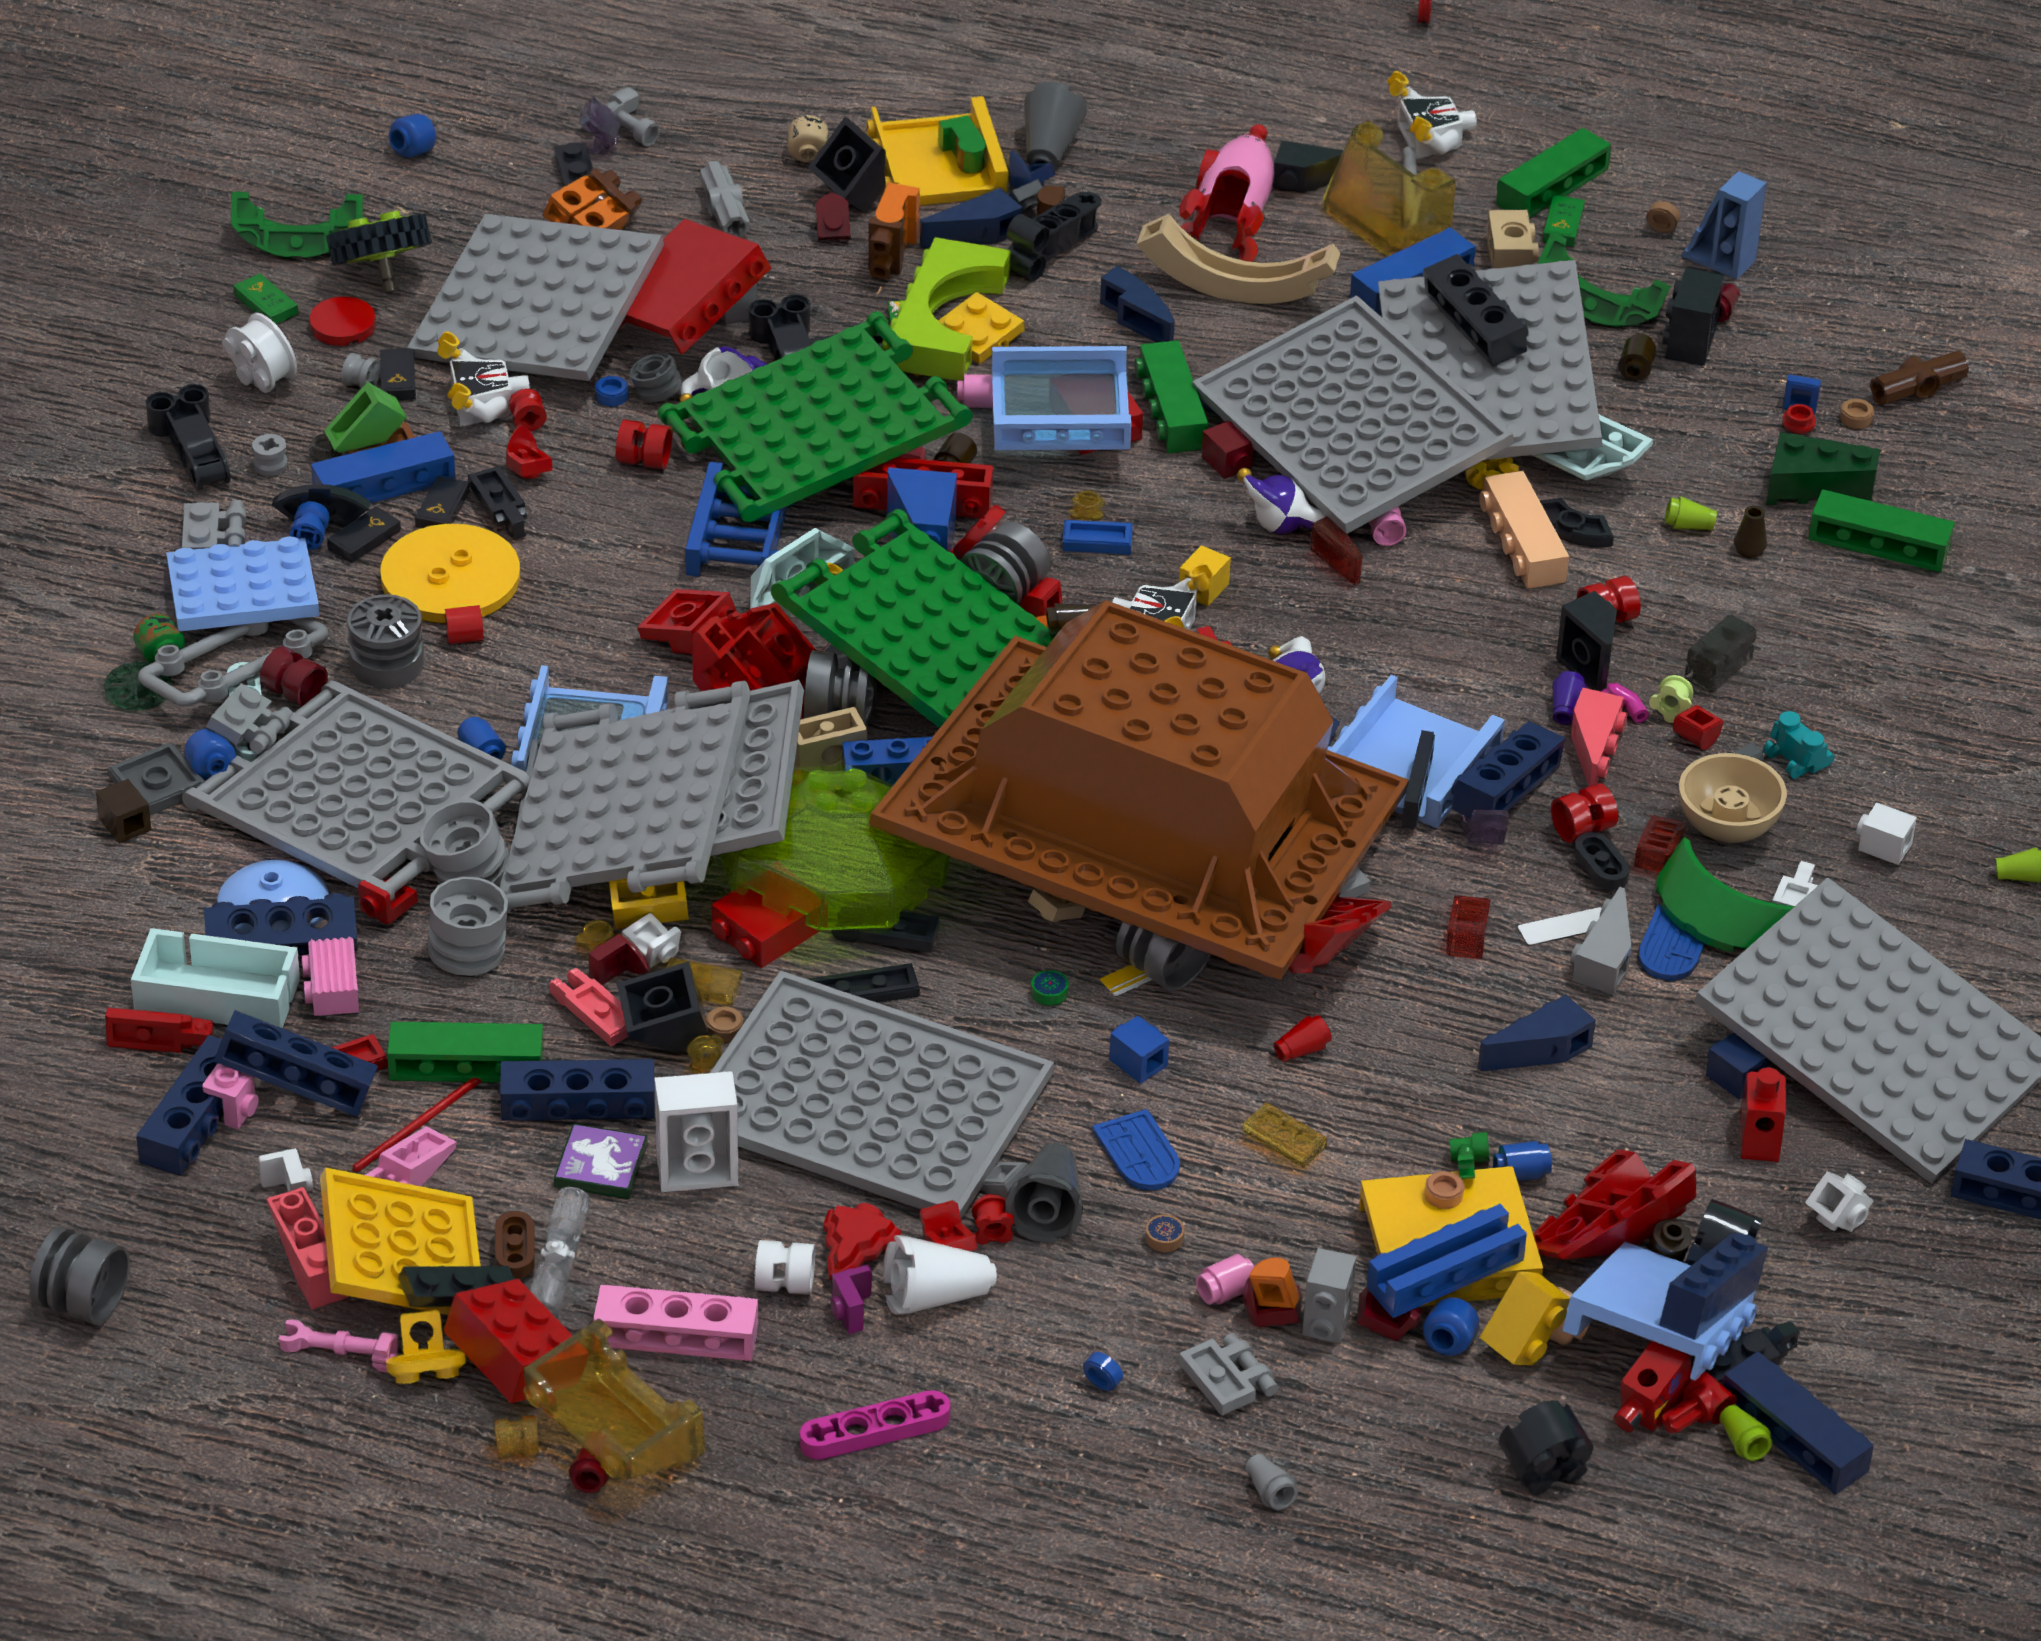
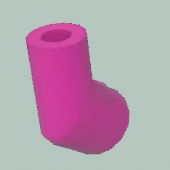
(1631, 702)

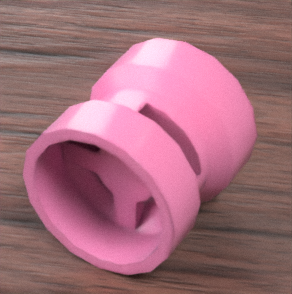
(1388, 528)

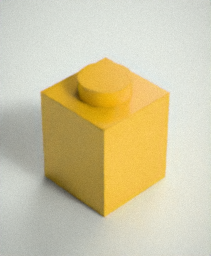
(1219, 566)

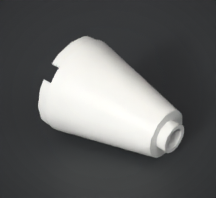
(933, 1274)

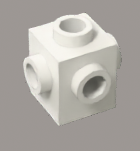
(1840, 1201)

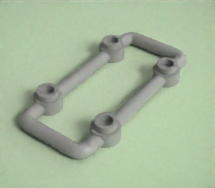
(214, 685)

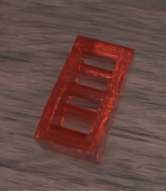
(1336, 549)
(1658, 842)
(1466, 929)

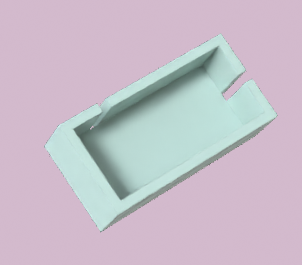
(222, 977)

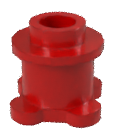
(992, 1220)

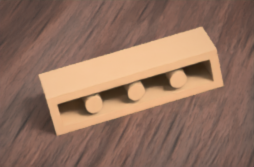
(1524, 529)

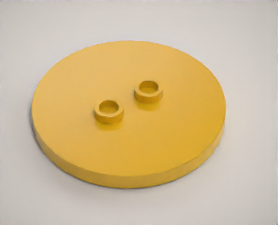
(451, 569)

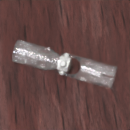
(558, 1254)

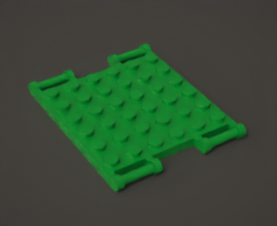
(815, 418)
(911, 616)

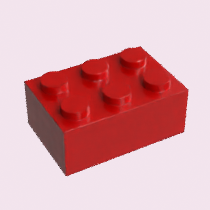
(503, 1332)

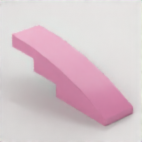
(414, 1158)

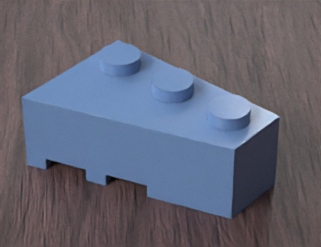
(1730, 227)

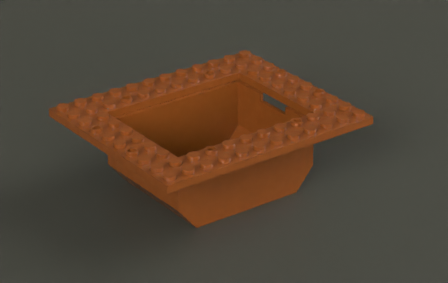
(1150, 785)

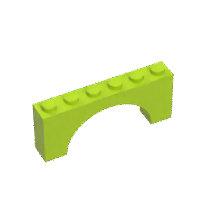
(946, 273)

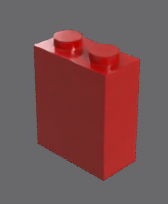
(757, 929)

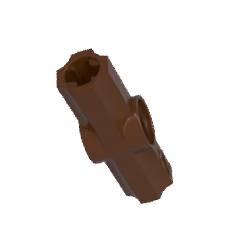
(1919, 377)

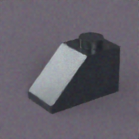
(1303, 166)

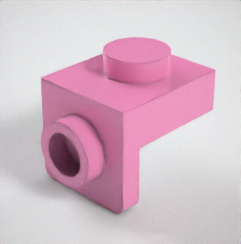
(236, 1093)

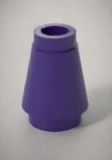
(1565, 694)

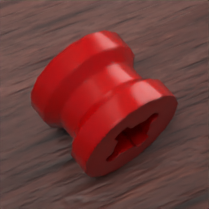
(523, 402)

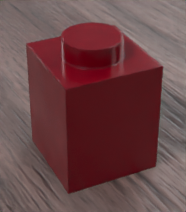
(1227, 449)

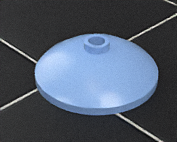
(272, 881)

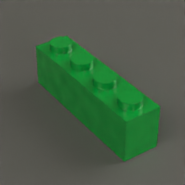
(1554, 172)
(1171, 396)
(1881, 530)
(459, 1050)

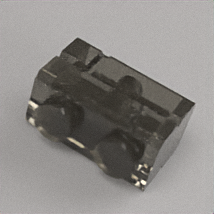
(1720, 653)

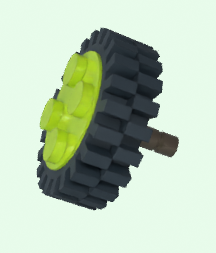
(379, 242)

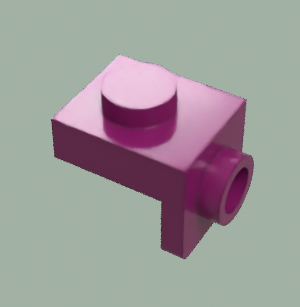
(847, 1295)

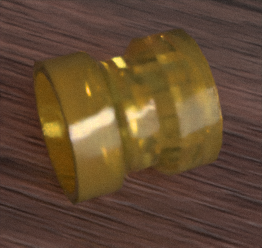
(516, 1436)

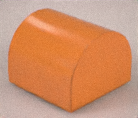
(1274, 1283)

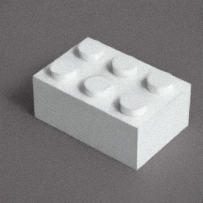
(696, 1131)

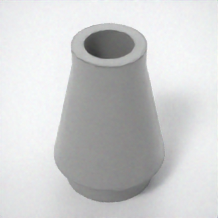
(1272, 1483)

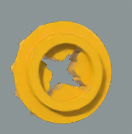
(1476, 474)

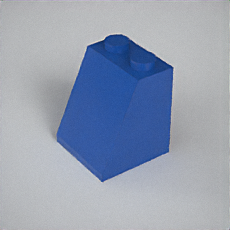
(927, 501)

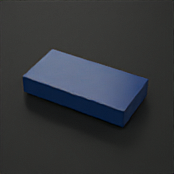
(1097, 537)

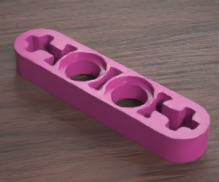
(872, 1418)

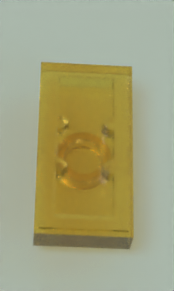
(714, 982)
(1285, 1134)

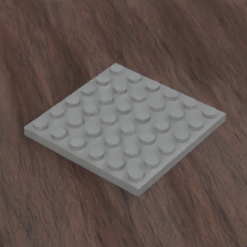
(539, 294)

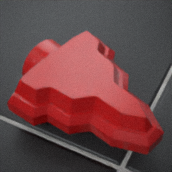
(856, 1236)

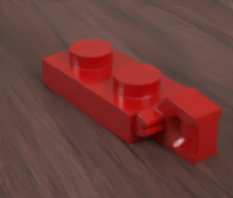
(154, 1030)

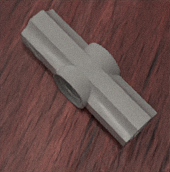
(724, 199)

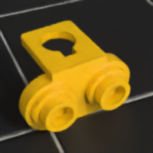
(415, 1360)

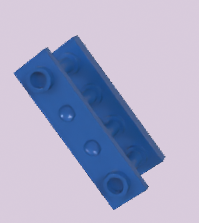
(706, 529)

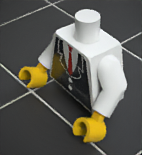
(1429, 123)
(478, 386)
(1172, 603)

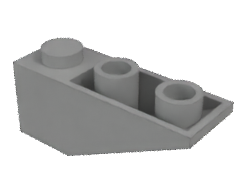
(1606, 951)

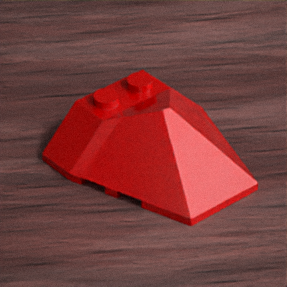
(752, 648)
(1336, 930)
(1617, 1207)

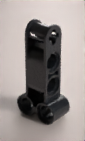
(1051, 233)
(781, 325)
(186, 423)

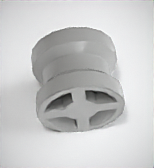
(360, 371)
(269, 454)

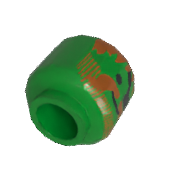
(156, 632)

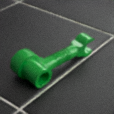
(1469, 1150)

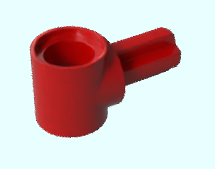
(1701, 1403)

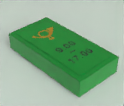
(1564, 218)
(265, 298)

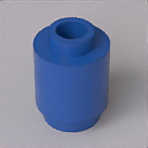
(482, 736)
(1528, 1159)

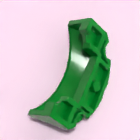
(290, 240)
(1605, 306)
(1709, 907)

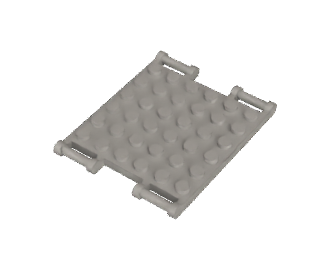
(353, 787)
(625, 797)

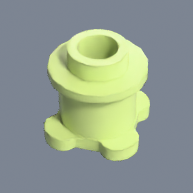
(1673, 697)

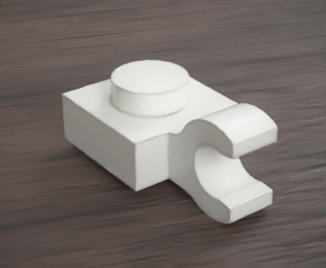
(1795, 889)

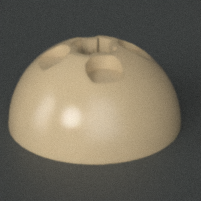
(1731, 796)

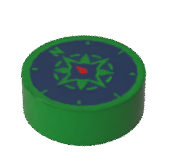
(1049, 987)

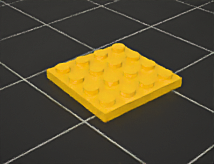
(388, 1224)

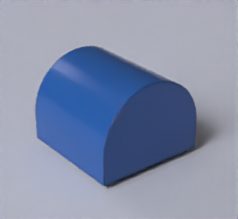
(1802, 391)

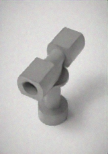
(623, 103)

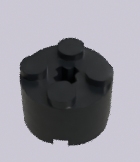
(1717, 1224)
(1546, 1446)

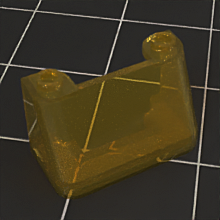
(1385, 199)
(611, 1408)

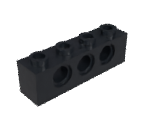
(1475, 310)

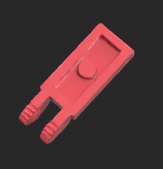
(591, 1005)

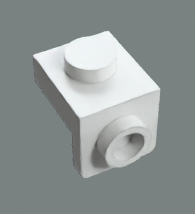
(653, 939)
(286, 1169)

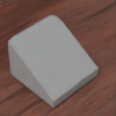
(1003, 1177)

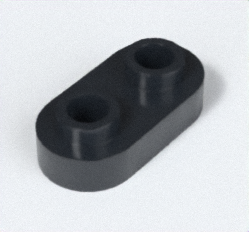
(1601, 861)

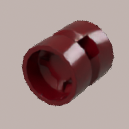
(292, 675)

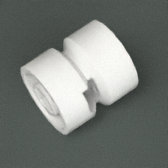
(798, 1271)

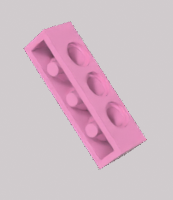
(679, 1322)

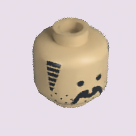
(806, 137)

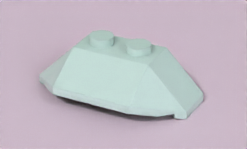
(1619, 450)
(793, 560)

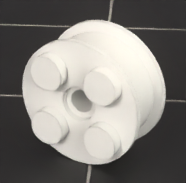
(260, 353)

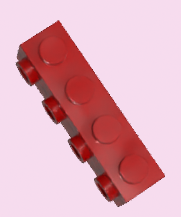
(973, 484)

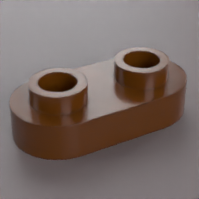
(515, 1243)

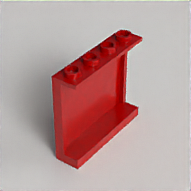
(695, 282)

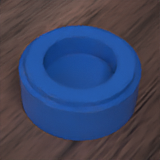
(611, 391)
(1102, 1371)

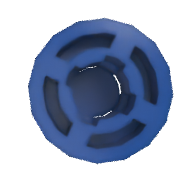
(310, 523)

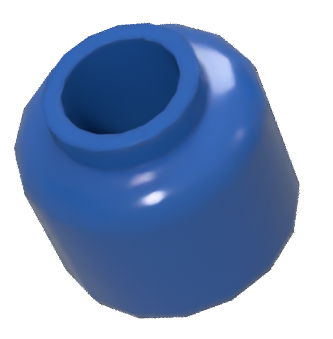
(412, 135)
(208, 751)
(1451, 1326)

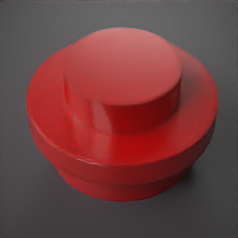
(1799, 419)

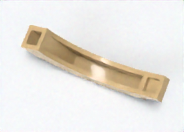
(1228, 277)

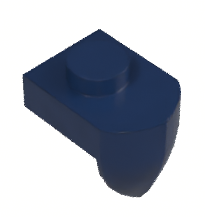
(1021, 174)

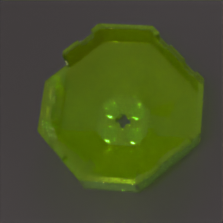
(834, 860)

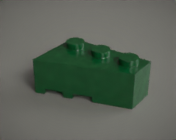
(1810, 464)

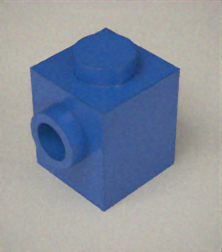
(1139, 1049)

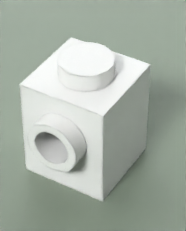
(1886, 833)

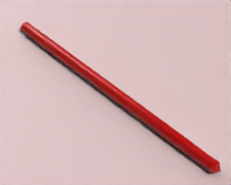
(416, 1124)

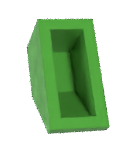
(365, 420)

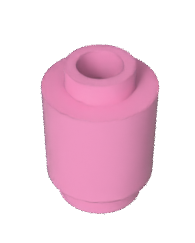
(976, 391)
(1224, 1279)

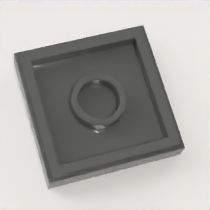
(158, 776)

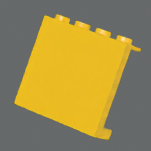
(919, 162)
(1401, 1214)

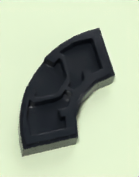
(340, 502)

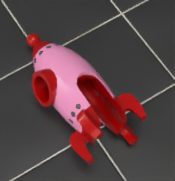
(1234, 187)

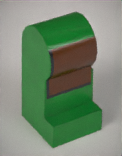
(964, 141)

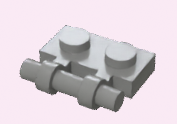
(203, 523)
(242, 711)
(1220, 1379)

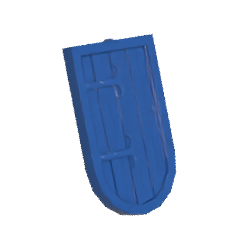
(1668, 950)
(1139, 1150)

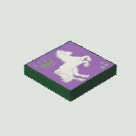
(601, 1161)

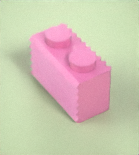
(332, 976)

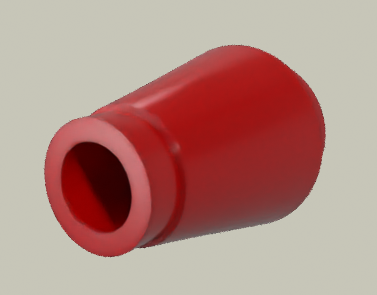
(1304, 1038)

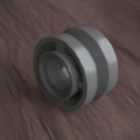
(656, 377)

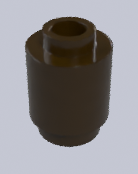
(1637, 357)
(958, 449)
(1670, 1239)

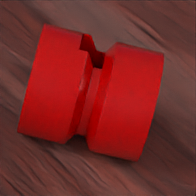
(655, 444)
(1620, 593)
(1583, 812)

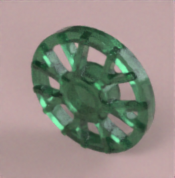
(131, 687)

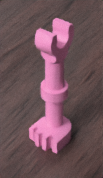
(341, 1342)

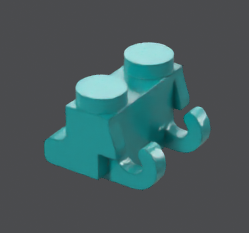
(1799, 745)

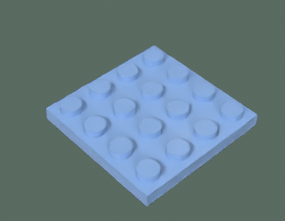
(242, 584)

